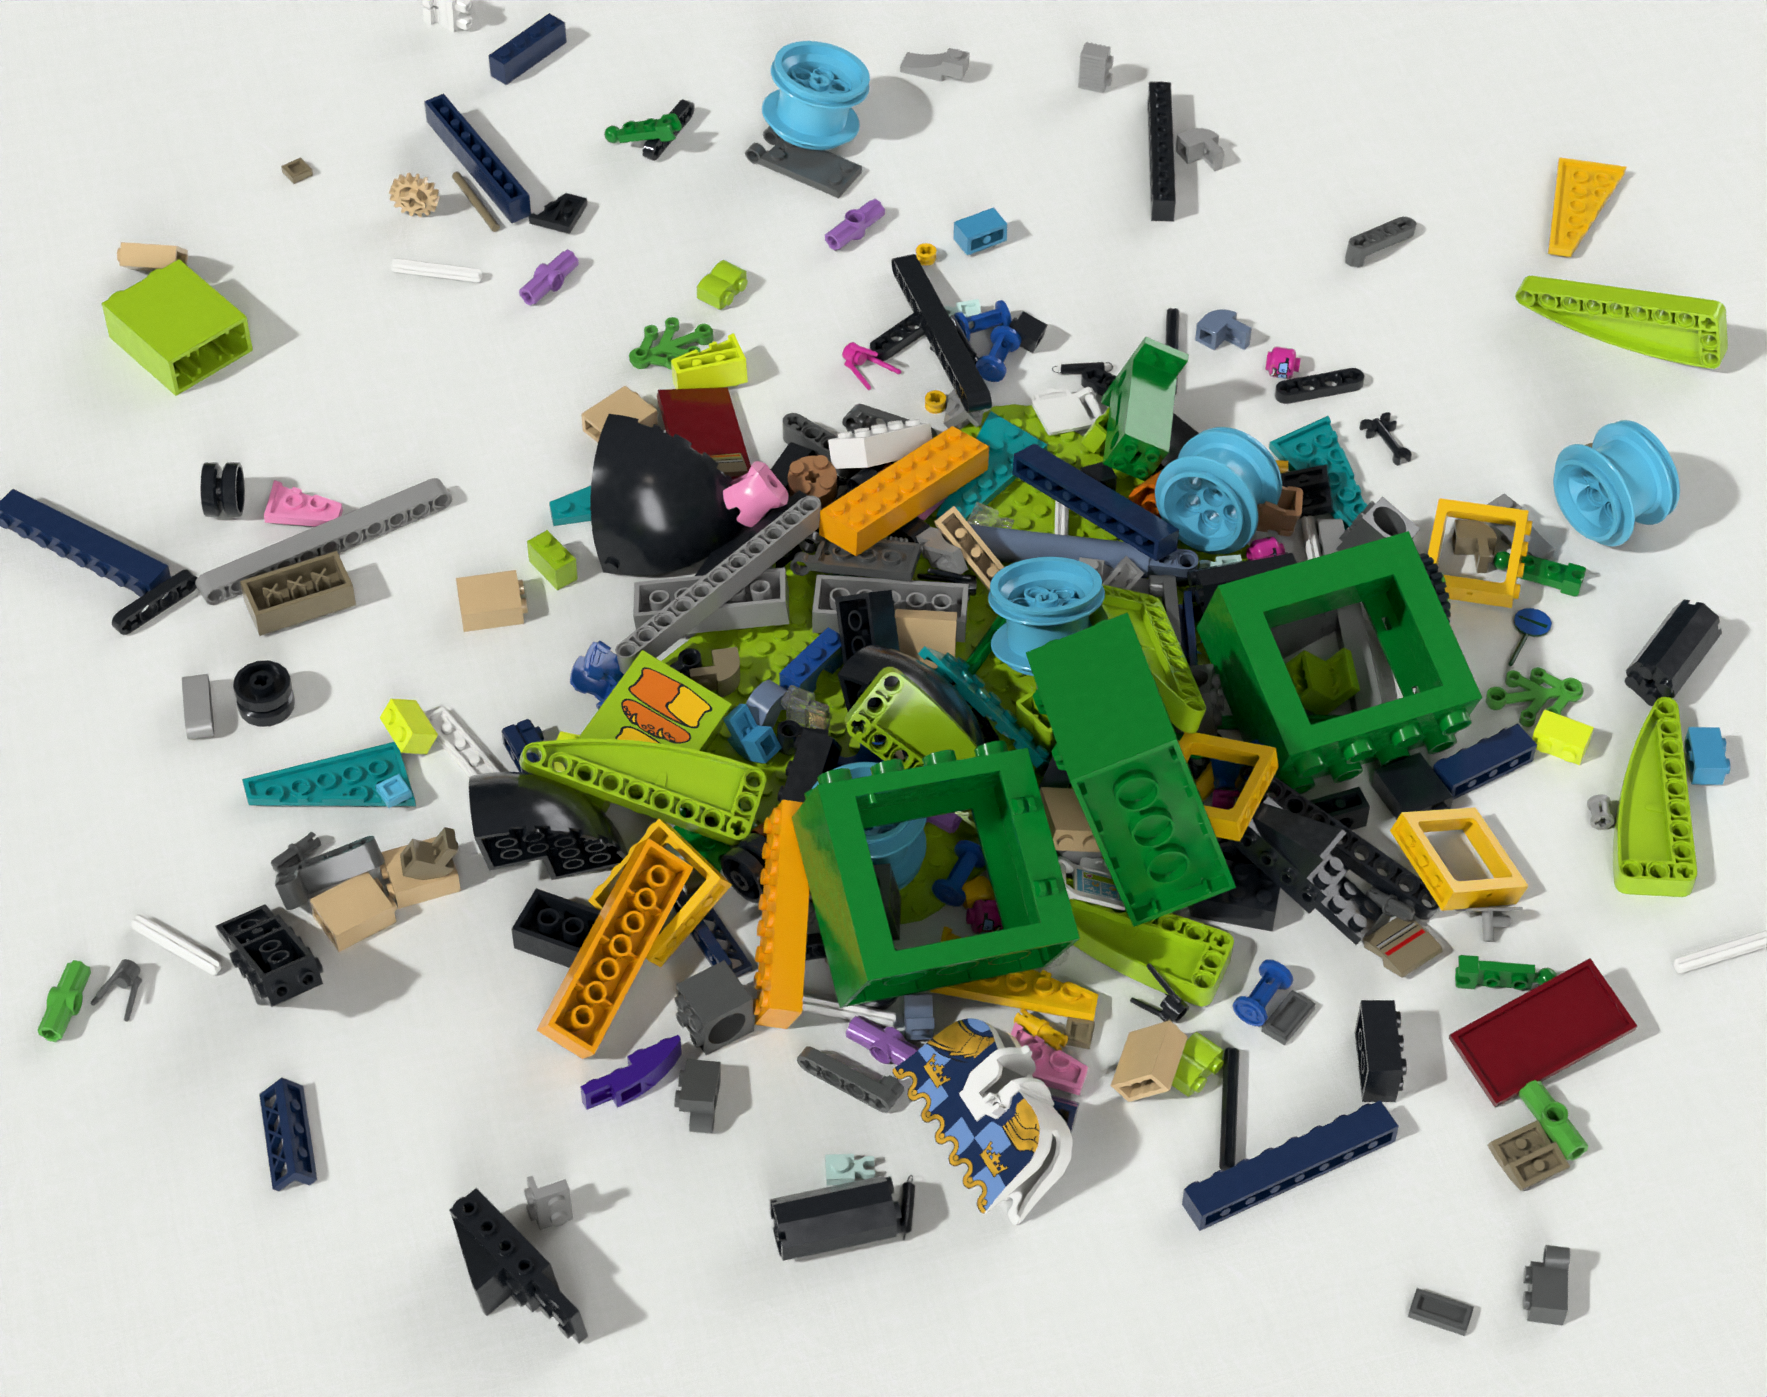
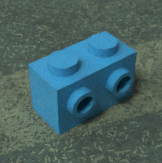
(980, 231)
(1706, 755)

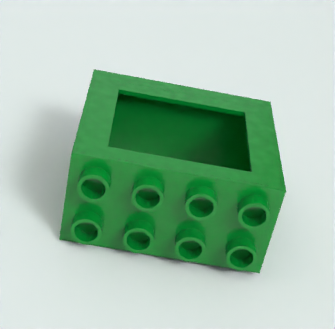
(1417, 645)
(1128, 769)
(1016, 850)

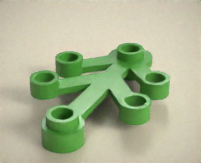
(644, 355)
(1566, 691)

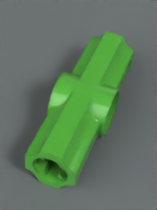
(64, 1001)
(1561, 1130)

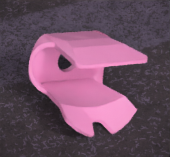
(755, 494)

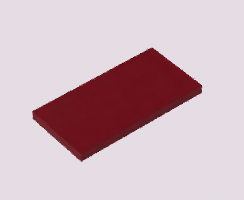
(704, 419)
(1542, 1032)

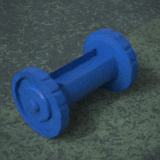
(985, 320)
(1004, 341)
(950, 890)
(1251, 1008)

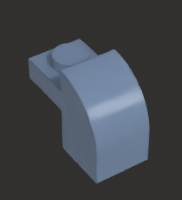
(1222, 326)
(766, 703)
(918, 1017)

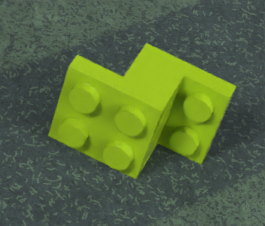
(1323, 683)

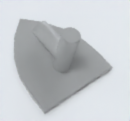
(1490, 921)

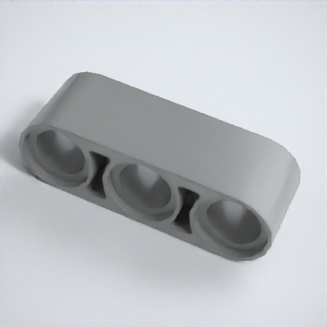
(197, 706)

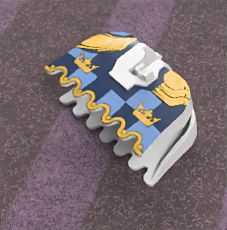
(992, 1112)

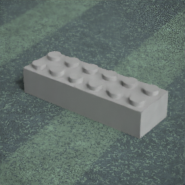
(906, 595)
(756, 605)

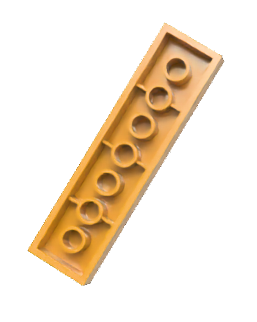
(903, 490)
(782, 923)
(615, 949)

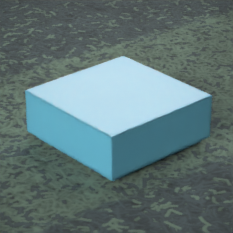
(393, 791)

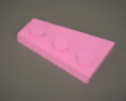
(297, 508)
(1052, 1066)

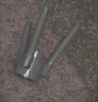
(124, 976)

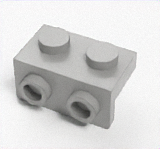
(956, 413)
(548, 1204)

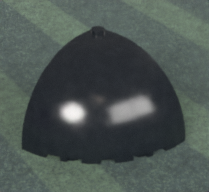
(655, 500)
(870, 660)
(536, 818)

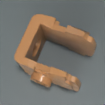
(1282, 516)

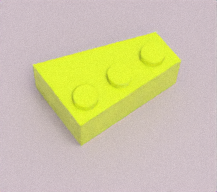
(712, 368)

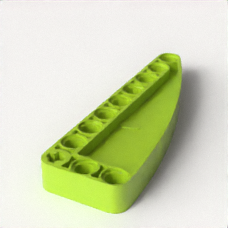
(1637, 320)
(1162, 653)
(909, 722)
(678, 775)
(1653, 812)
(1181, 950)

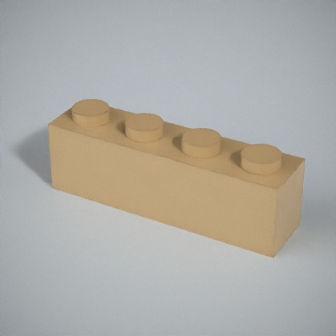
(974, 550)

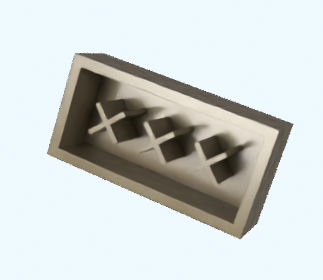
(298, 593)

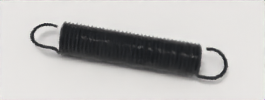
(1079, 367)
(907, 1206)

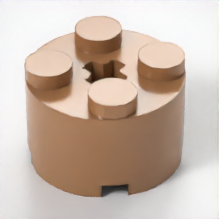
(814, 477)

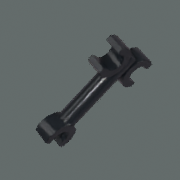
(1384, 428)

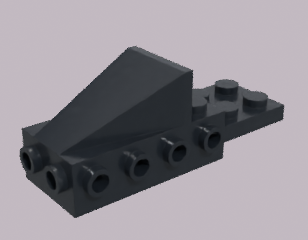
(1303, 852)
(270, 956)
(508, 1265)

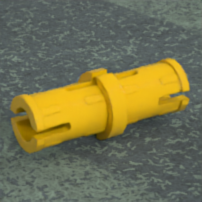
(1041, 1029)

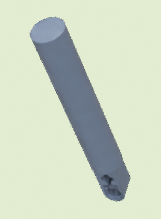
(1019, 545)

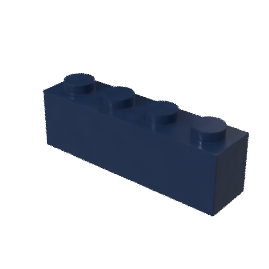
(527, 49)
(1486, 760)

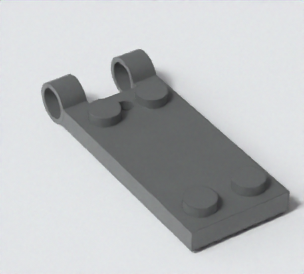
(812, 167)
(883, 560)
(1303, 632)

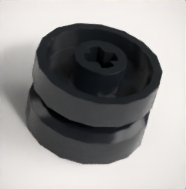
(222, 489)
(264, 693)
(744, 866)

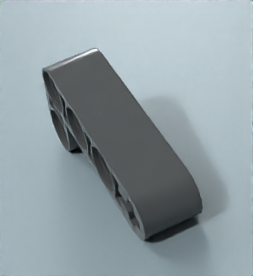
(810, 435)
(327, 869)

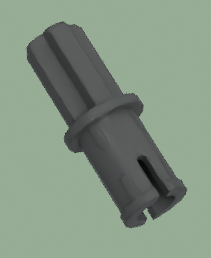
(295, 852)
(1391, 904)

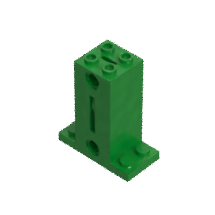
(1142, 409)

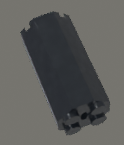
(1205, 580)
(1673, 651)
(835, 1217)

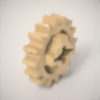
(414, 195)

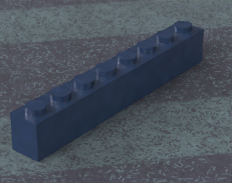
(478, 158)
(1095, 502)
(81, 543)
(1289, 1165)

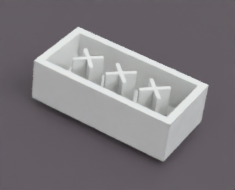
(879, 444)

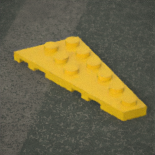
(1578, 198)
(1027, 991)

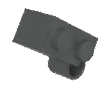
(699, 1093)
(1547, 1286)

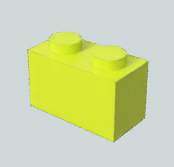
(408, 726)
(1562, 737)

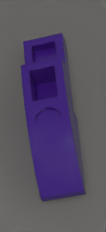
(643, 1072)

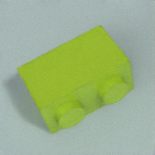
(552, 560)

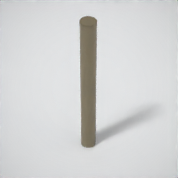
(476, 202)

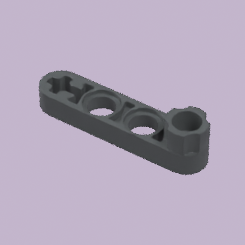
(1363, 243)
(859, 418)
(1165, 587)
(877, 1095)

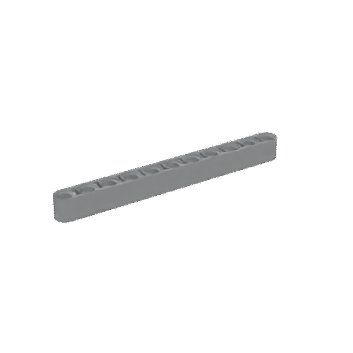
(335, 535)
(721, 582)
(1351, 626)

